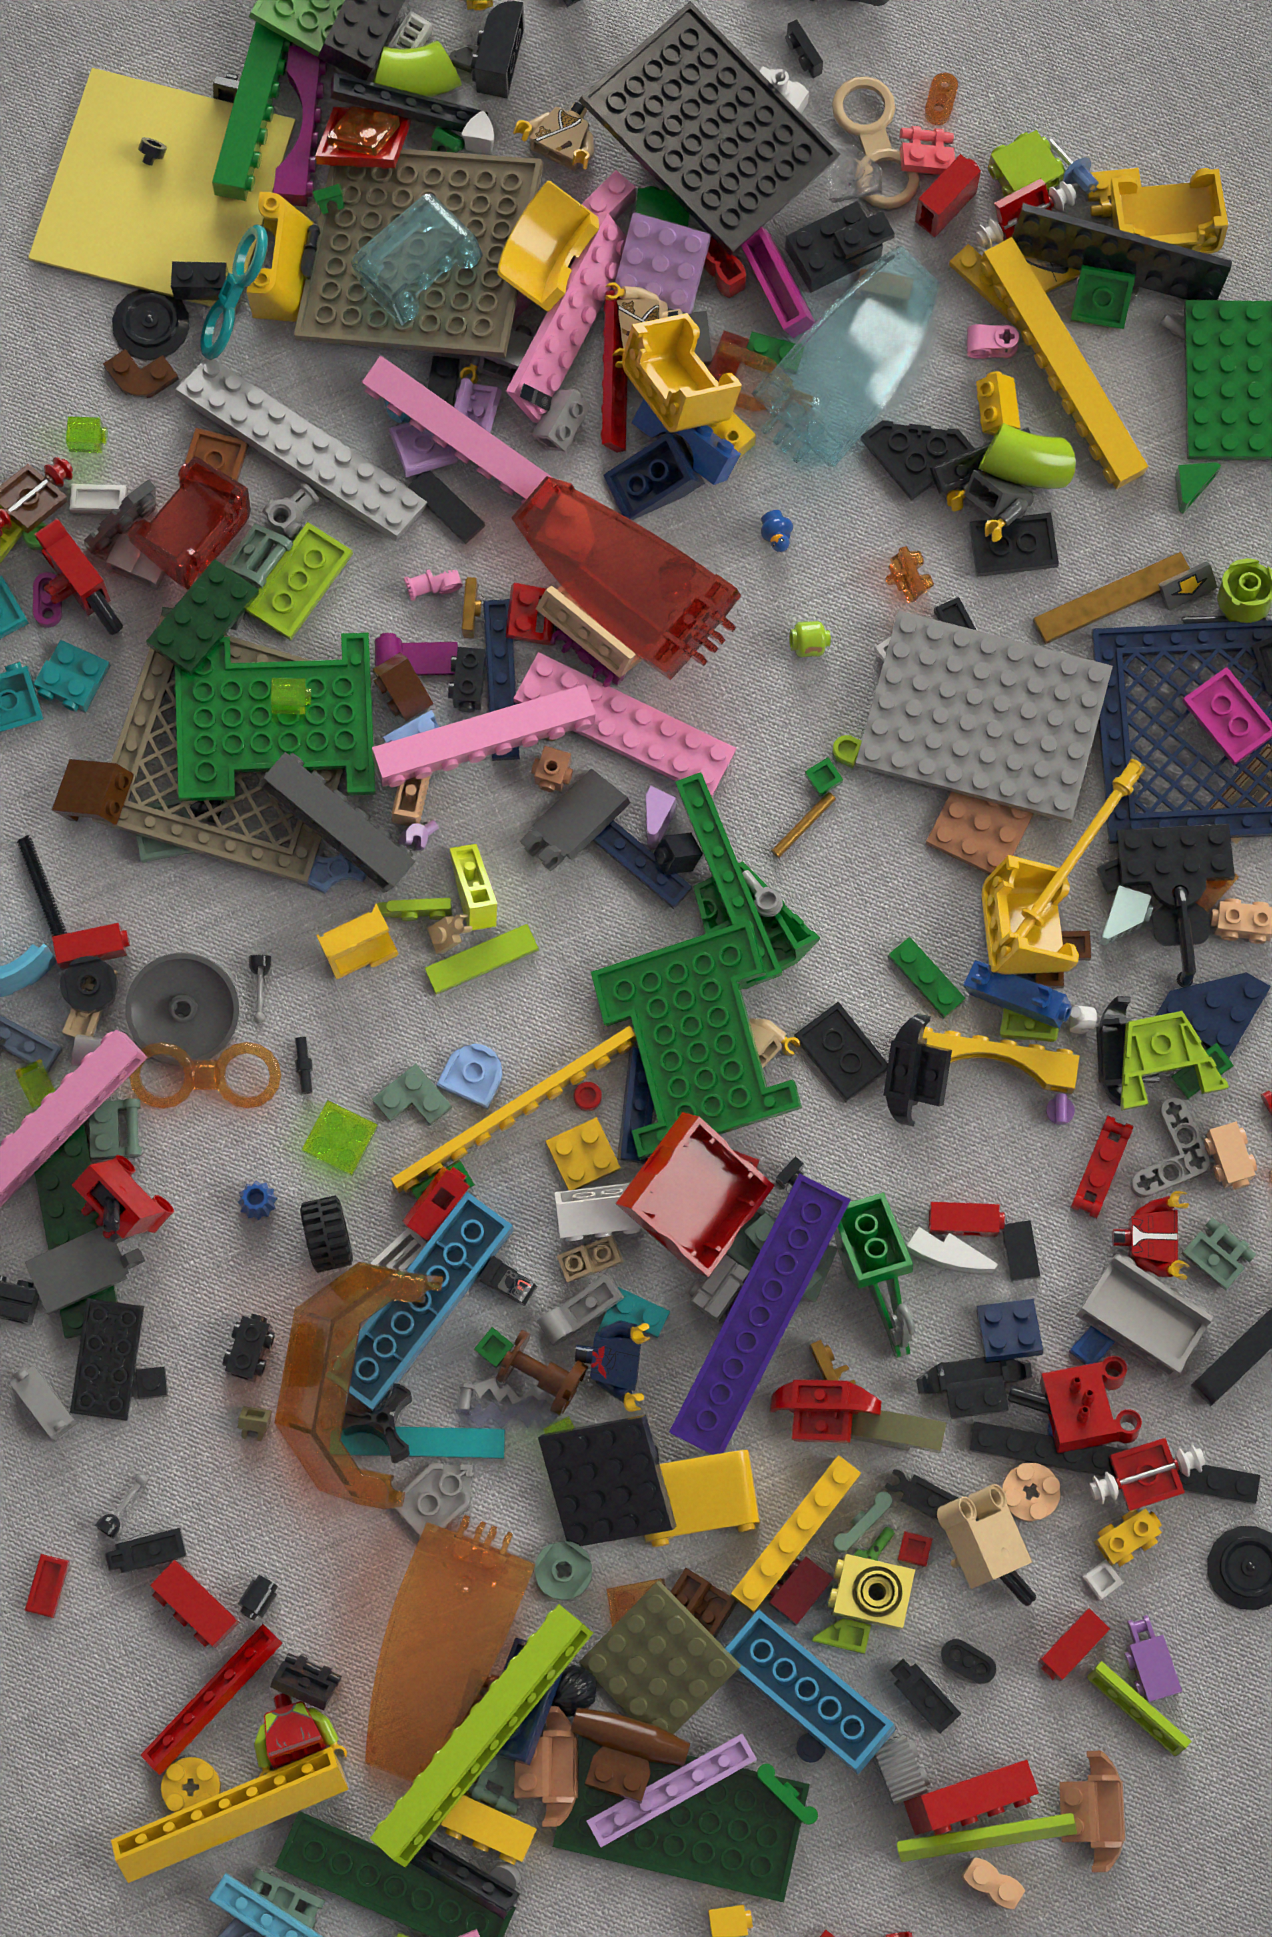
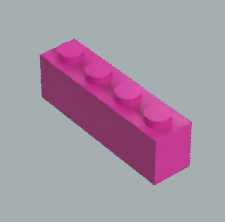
(778, 283)

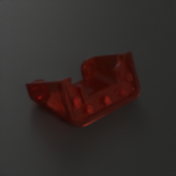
(193, 522)

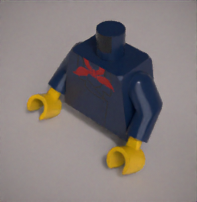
(616, 1360)

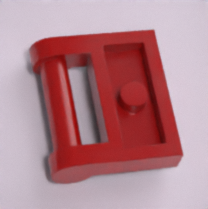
(523, 615)

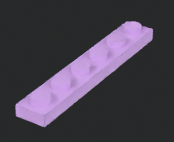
(672, 1790)

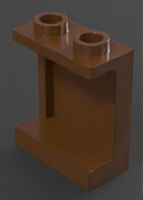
(93, 791)

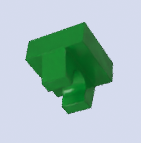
(447, 138)
(328, 194)

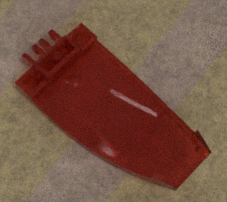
(627, 577)

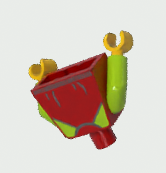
(292, 1734)

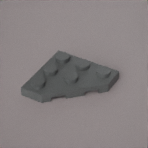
(134, 505)

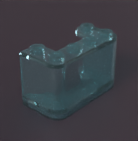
(412, 255)

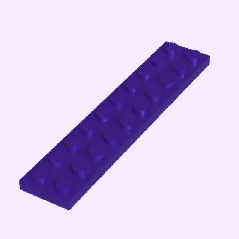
(759, 1316)

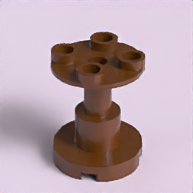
(551, 1378)

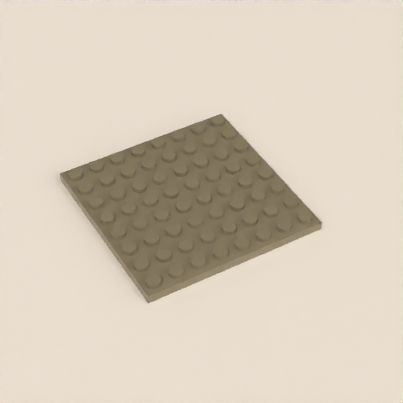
(463, 308)

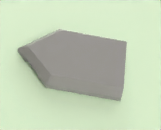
(436, 1496)

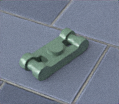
(862, 1523)
(287, 1897)

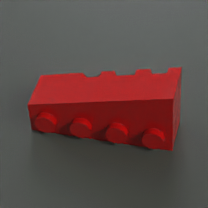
(970, 1798)

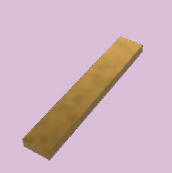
(1108, 599)

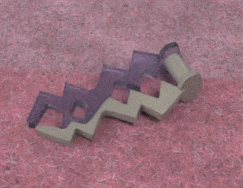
(517, 1408)

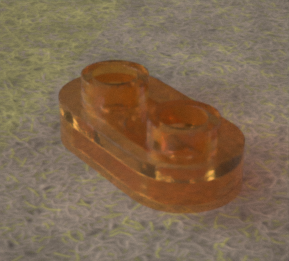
(941, 97)

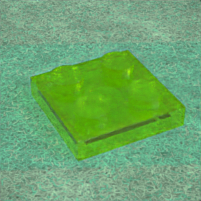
(339, 1138)

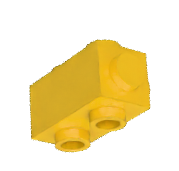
(997, 402)
(1135, 1532)

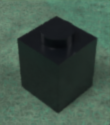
(678, 853)

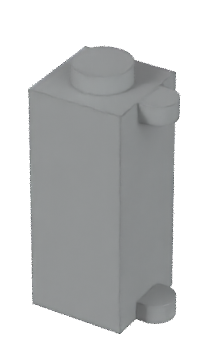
(43, 1402)

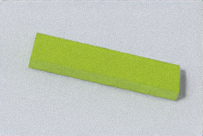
(481, 959)
(1138, 1709)

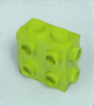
(1025, 163)

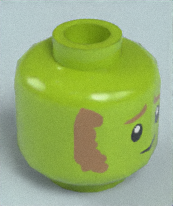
(809, 639)

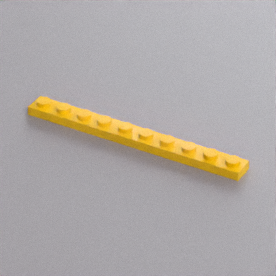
(525, 1103)

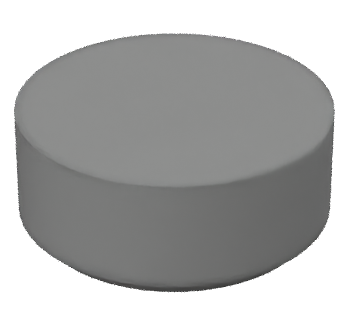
(506, 1873)

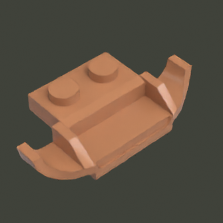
(552, 1770)
(1097, 1810)

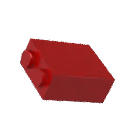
(947, 195)

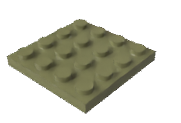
(660, 1661)

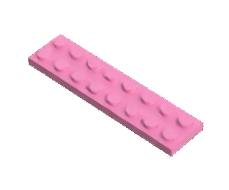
(570, 318)
(634, 726)

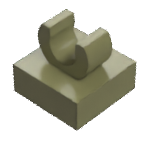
(254, 1420)

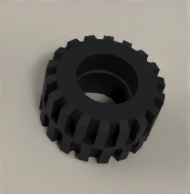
(326, 1234)

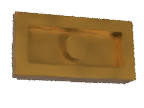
(823, 1357)

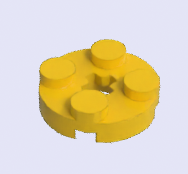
(178, 1775)

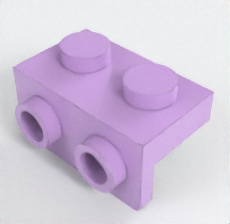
(478, 402)

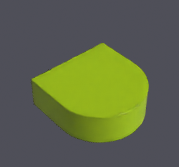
(846, 750)

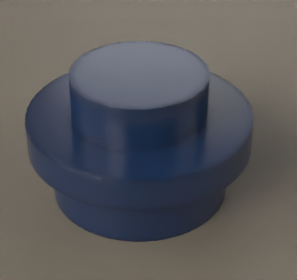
(809, 1748)

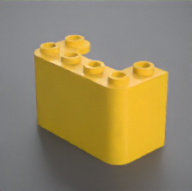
(673, 378)

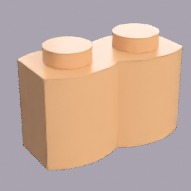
(1000, 1888)

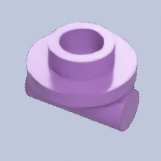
(1060, 1109)

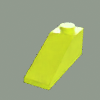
(473, 887)

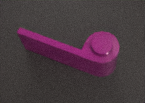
(425, 657)

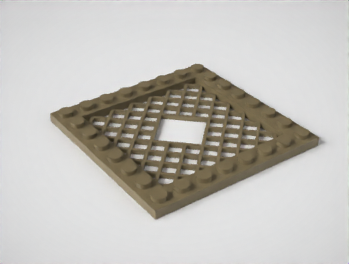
(218, 842)

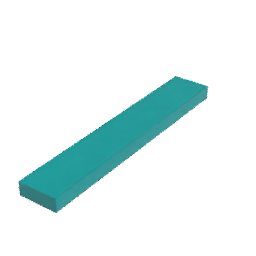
(433, 1442)

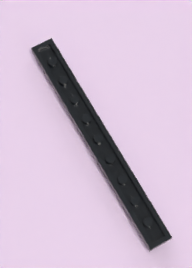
(1095, 1460)

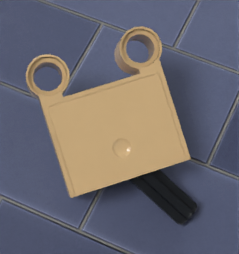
(987, 1546)

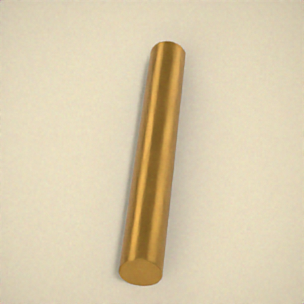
(803, 825)

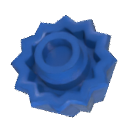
(257, 1200)

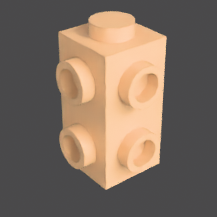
(1240, 920)
(1230, 1154)

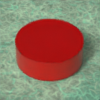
(587, 1096)

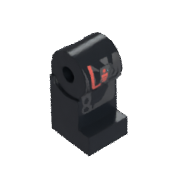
(507, 1281)

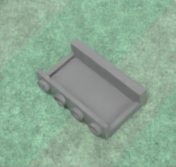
(1145, 1315)

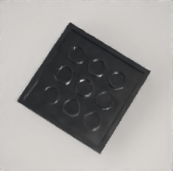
(607, 1481)

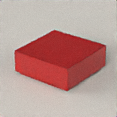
(915, 1549)

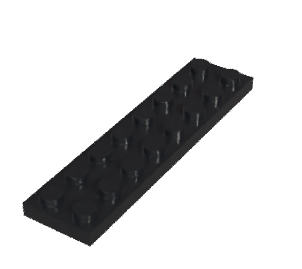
(1155, 263)

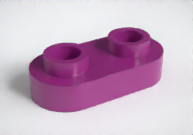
(42, 602)

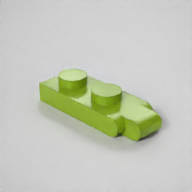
(413, 908)

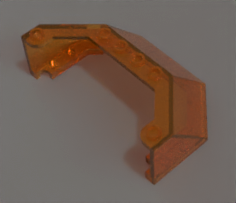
(320, 1376)

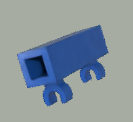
(1018, 995)

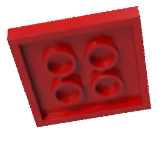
(384, 159)

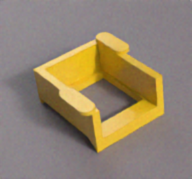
(358, 944)

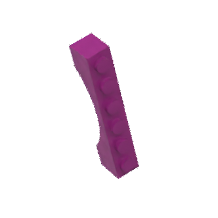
(294, 173)

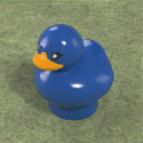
(776, 530)

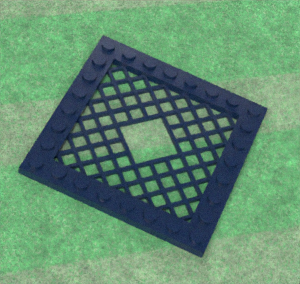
(1163, 640)

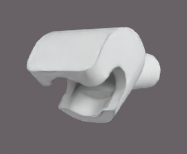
(1082, 1019)

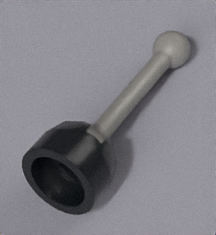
(259, 966)
(110, 1523)

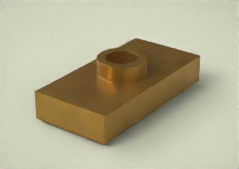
(471, 607)

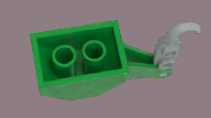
(874, 1253)

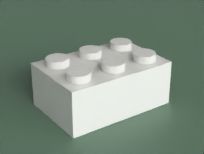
(592, 1212)

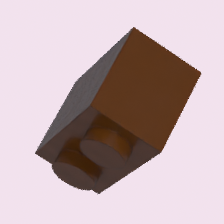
(402, 686)

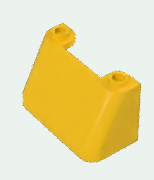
(1177, 214)
(279, 290)
(1005, 892)
(709, 1495)

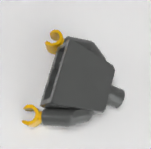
(501, 367)
(994, 496)

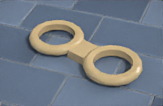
(874, 136)

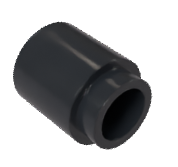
(257, 1598)

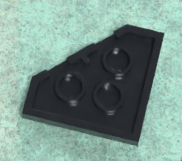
(913, 449)

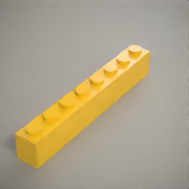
(229, 1814)

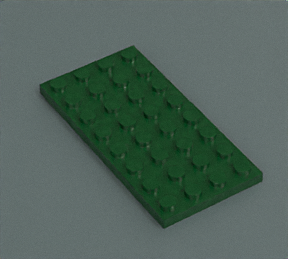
(722, 1837)

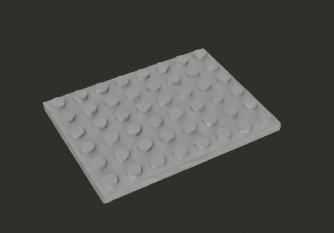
(984, 716)

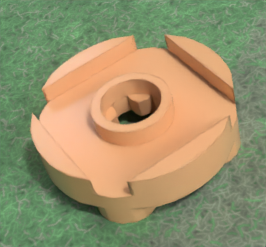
(1047, 1487)

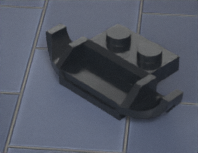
(1110, 1048)
(915, 1071)
(974, 1384)

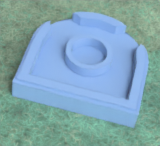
(472, 1074)

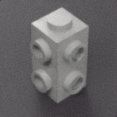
(562, 420)

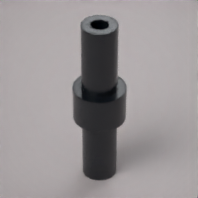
(303, 1065)

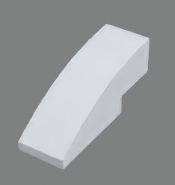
(950, 1254)

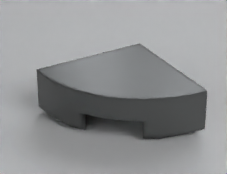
(463, 57)

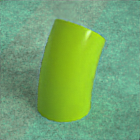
(417, 70)
(1029, 459)

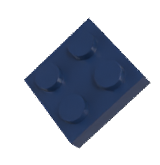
(1009, 1330)

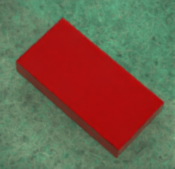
(47, 1585)

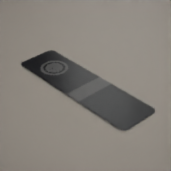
(536, 397)

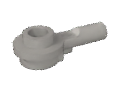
(766, 900)

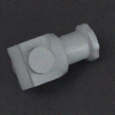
(292, 508)

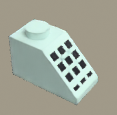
(1126, 914)

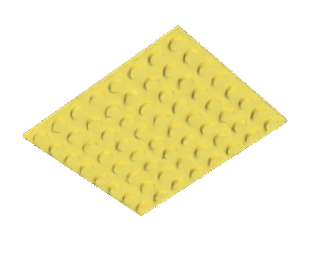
(133, 218)

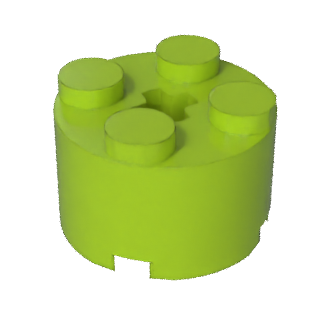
(1246, 591)

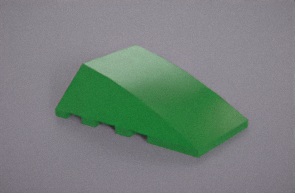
(785, 930)

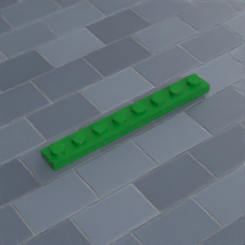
(725, 866)

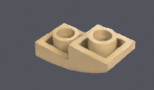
(590, 1259)

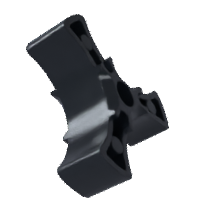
(382, 1422)

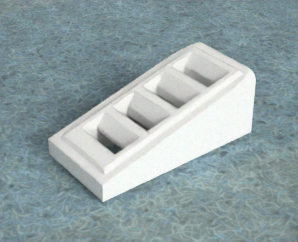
(405, 28)

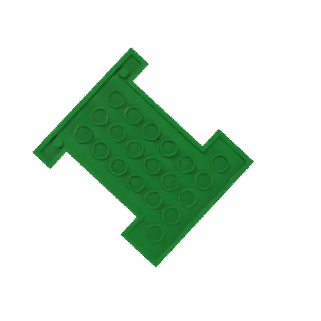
(230, 726)
(695, 1032)

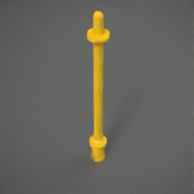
(1121, 787)

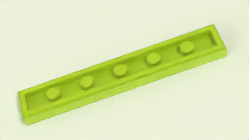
(986, 1837)

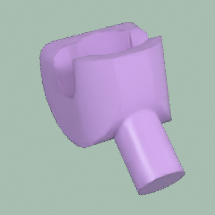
(418, 834)

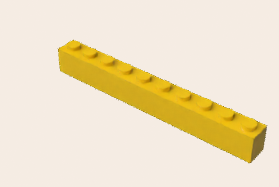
(1063, 363)

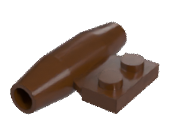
(626, 1748)

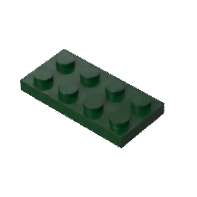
(202, 617)

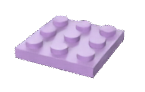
(664, 260)

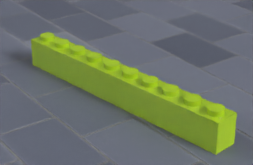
(481, 1735)

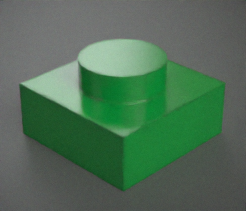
(823, 776)
(493, 1347)

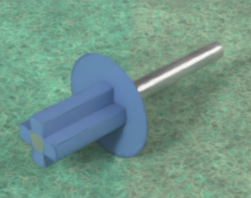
(1077, 171)

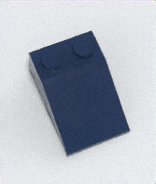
(653, 477)

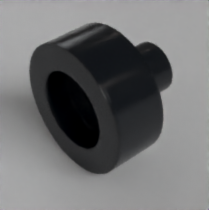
(152, 150)

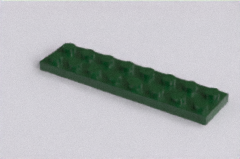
(63, 1215)
(376, 1881)

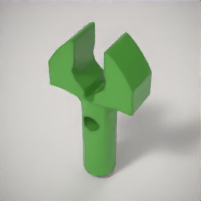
(881, 1541)

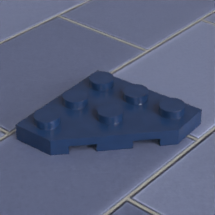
(1218, 1008)

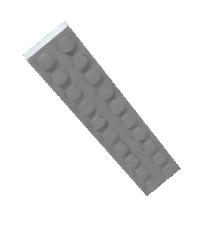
(301, 448)

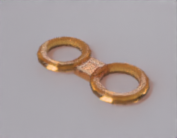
(208, 1075)

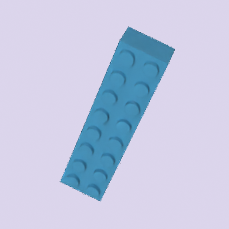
(403, 1329)

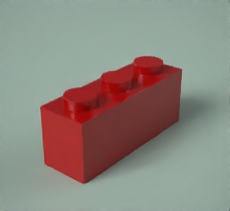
(193, 1605)

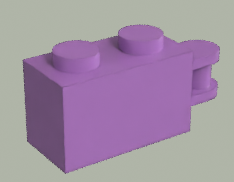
(1151, 1663)

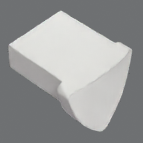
(479, 134)

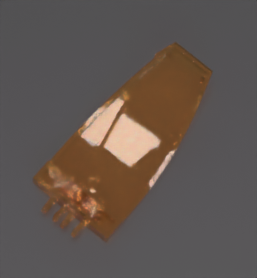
(441, 1643)

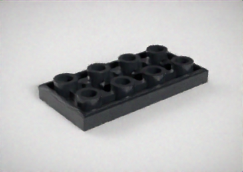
(107, 1359)

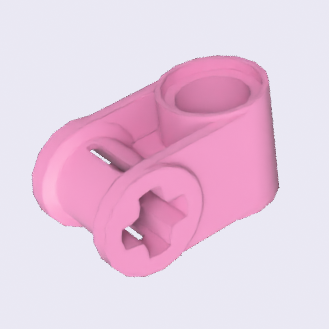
(988, 341)

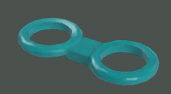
(232, 291)

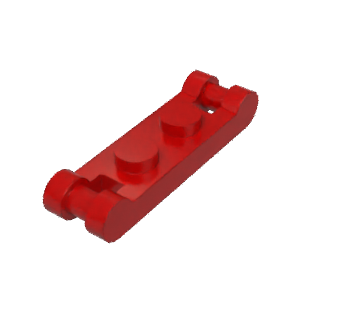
(1101, 1167)

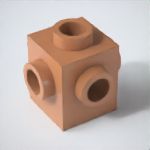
(552, 769)

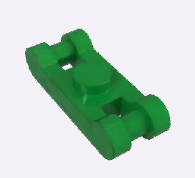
(786, 1794)

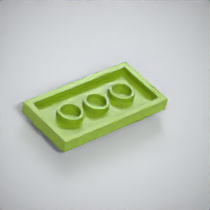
(299, 581)

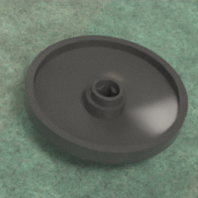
(183, 1003)

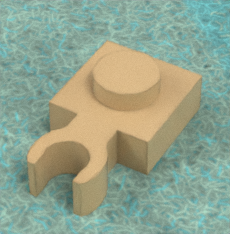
(447, 931)

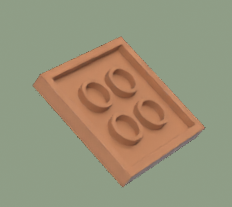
(978, 831)

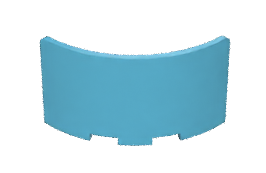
(26, 969)

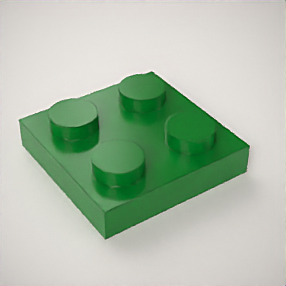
(1102, 297)

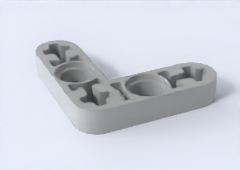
(1180, 1162)

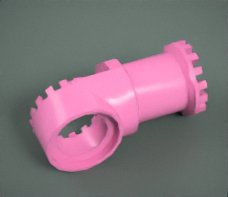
(426, 583)

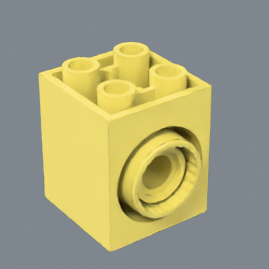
(852, 1596)

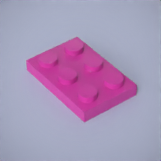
(1229, 715)

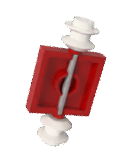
(1010, 207)
(1147, 1474)

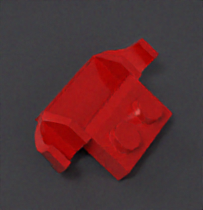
(823, 1408)

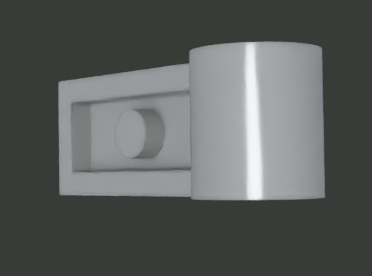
(580, 1310)

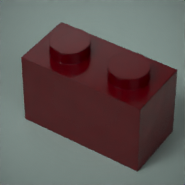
(800, 1590)

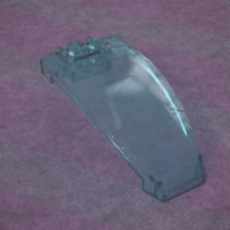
(850, 359)

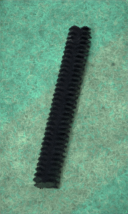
(37, 876)

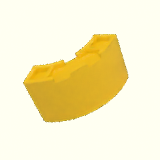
(544, 243)

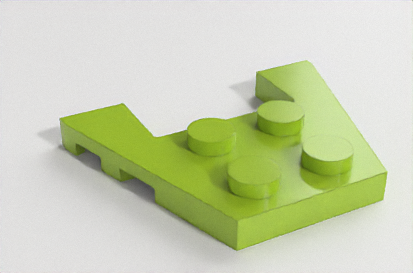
(1162, 1046)

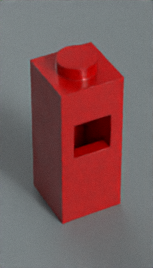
(102, 942)
(436, 1202)
(965, 1219)
(1073, 1645)

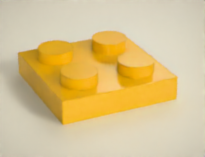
(583, 1154)

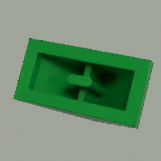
(1192, 481)

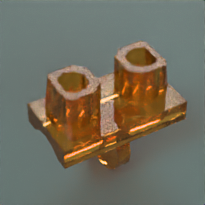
(906, 576)

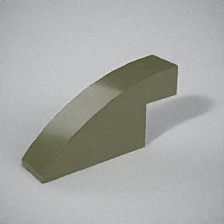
(899, 1431)

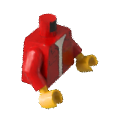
(1154, 1237)

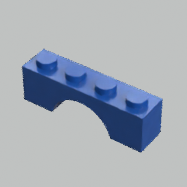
(712, 455)

